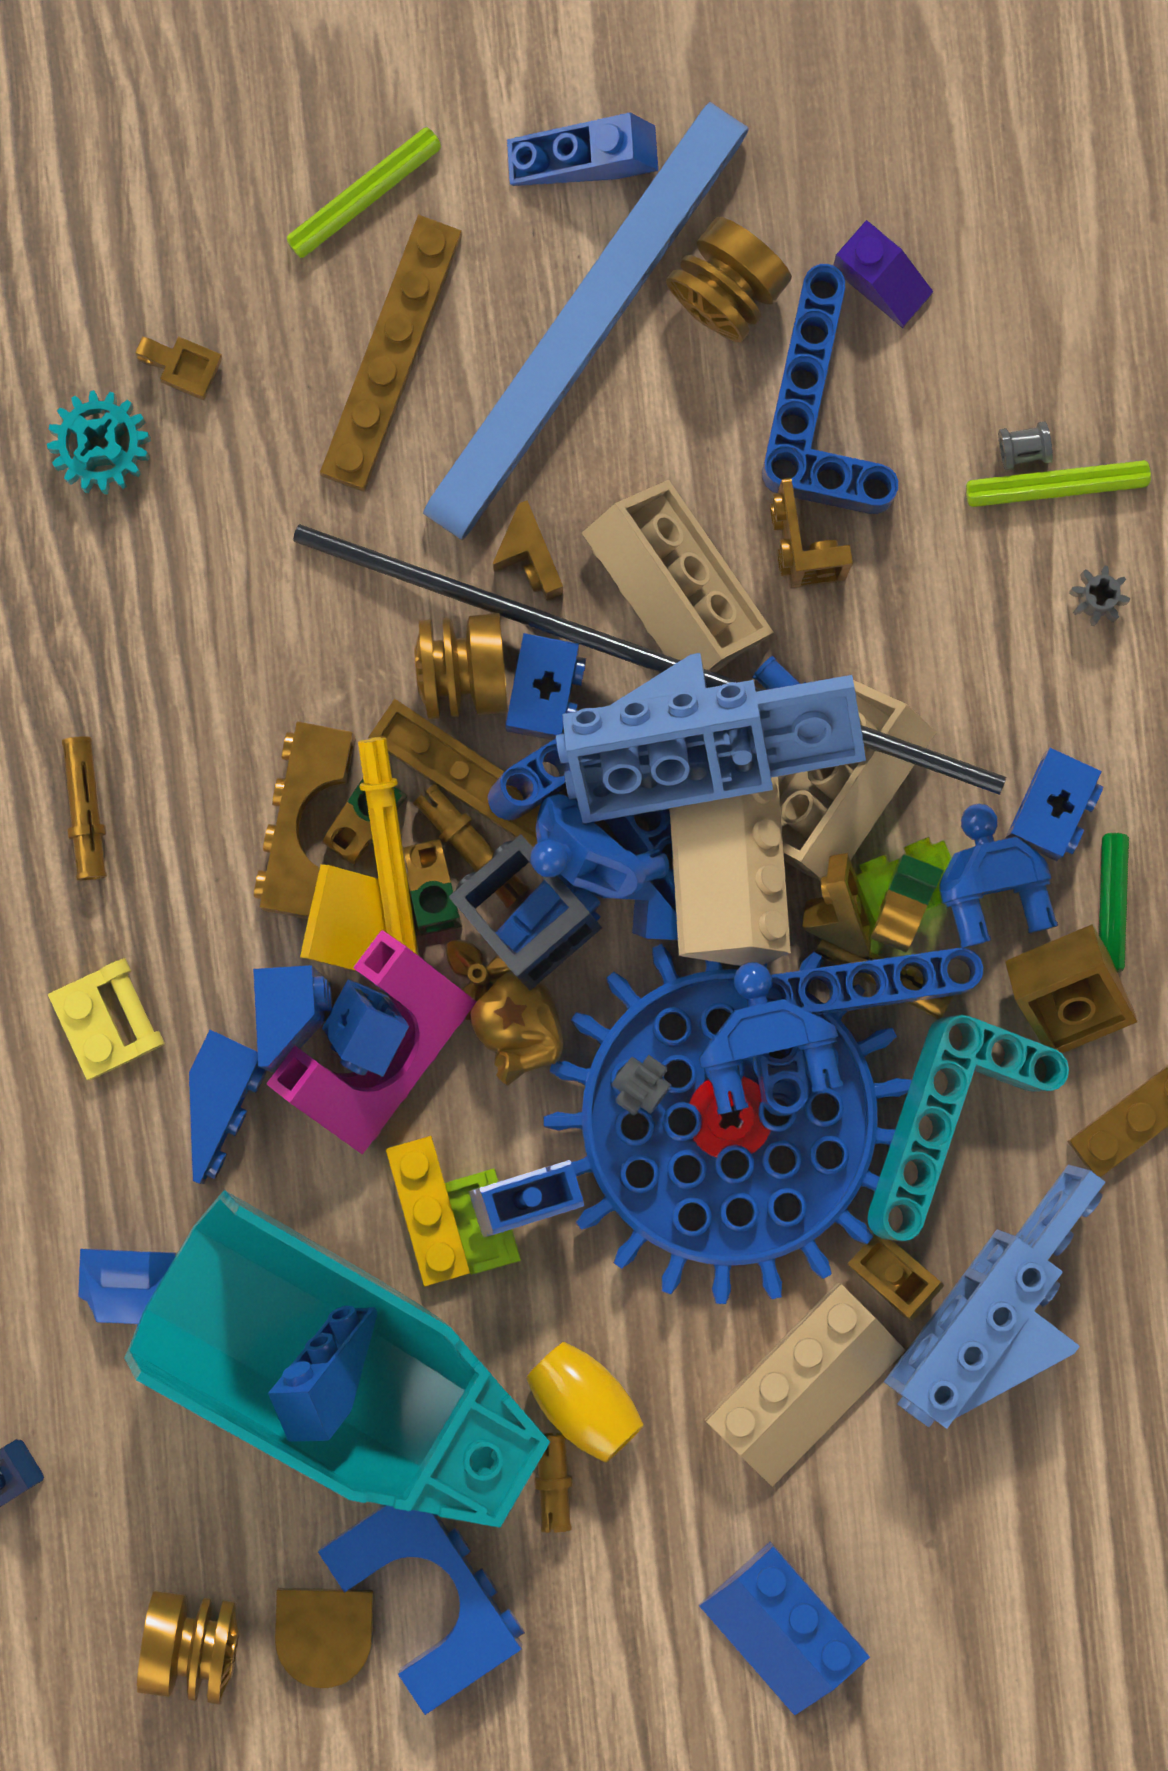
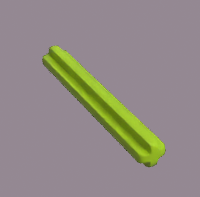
(363, 192)
(1058, 483)

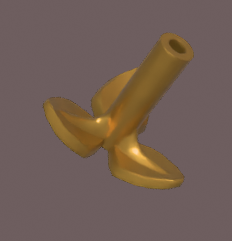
(467, 961)

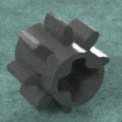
(1111, 589)
(641, 1085)

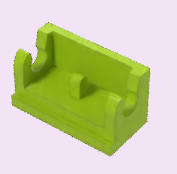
(480, 1251)

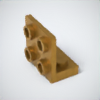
(825, 559)

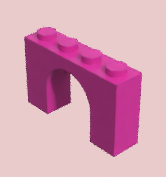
(360, 1105)

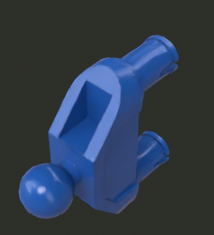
(588, 854)
(993, 869)
(762, 1030)

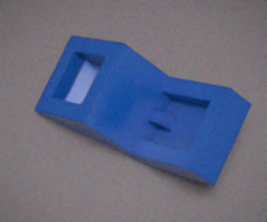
(652, 914)

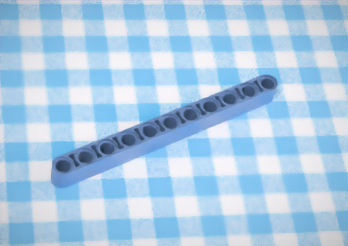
(585, 321)

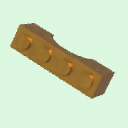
(317, 761)

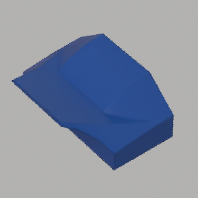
(120, 1282)

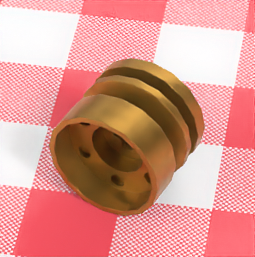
(734, 272)
(462, 666)
(187, 1647)

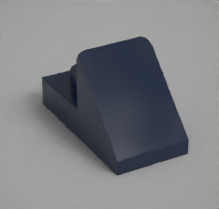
(17, 1471)

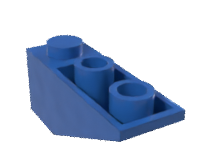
(584, 152)
(218, 1088)
(324, 1378)

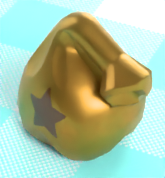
(518, 1027)

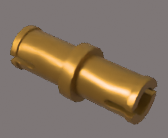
(554, 1486)

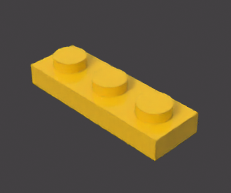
(427, 1210)

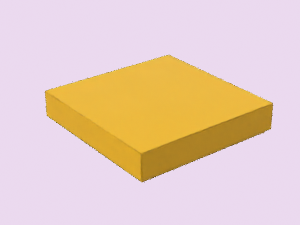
(343, 917)

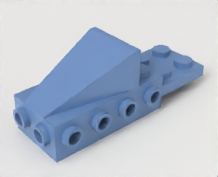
(701, 744)
(987, 1326)

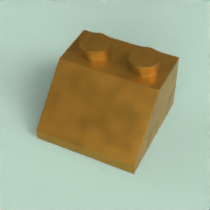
(1070, 990)

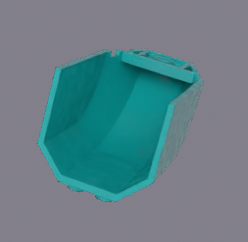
(426, 1414)

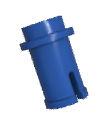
(773, 675)

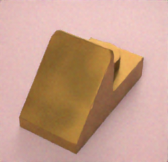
(523, 542)
(841, 912)
(896, 1276)

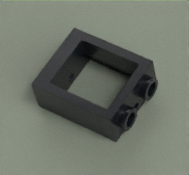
(551, 945)

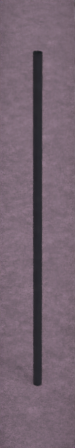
(611, 645)

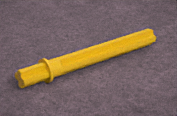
(387, 840)

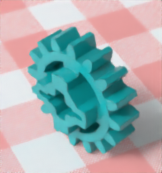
(109, 426)

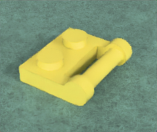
(92, 1027)

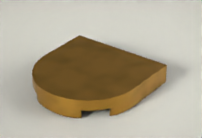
(323, 1634)

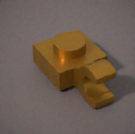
(185, 366)

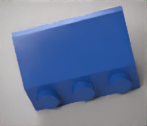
(288, 1010)
(784, 1630)

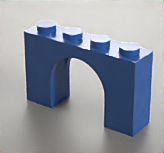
(482, 1632)

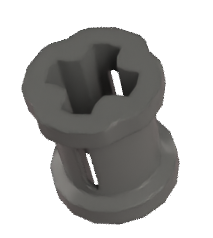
(1025, 445)

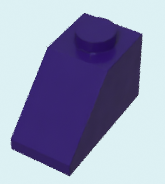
(883, 273)

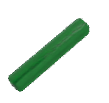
(1114, 896)

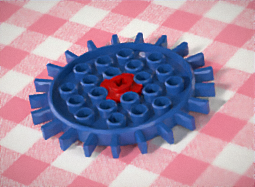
(655, 1209)

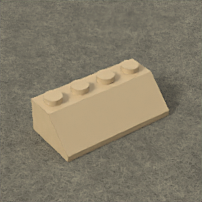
(676, 578)
(838, 805)
(731, 879)
(805, 1384)

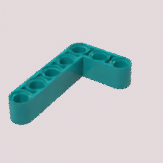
(945, 1110)

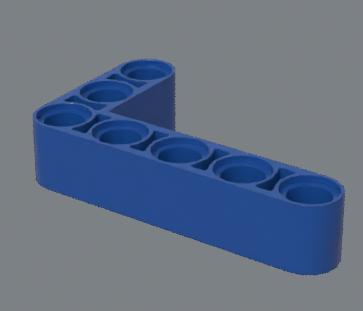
(806, 404)
(537, 784)
(844, 998)

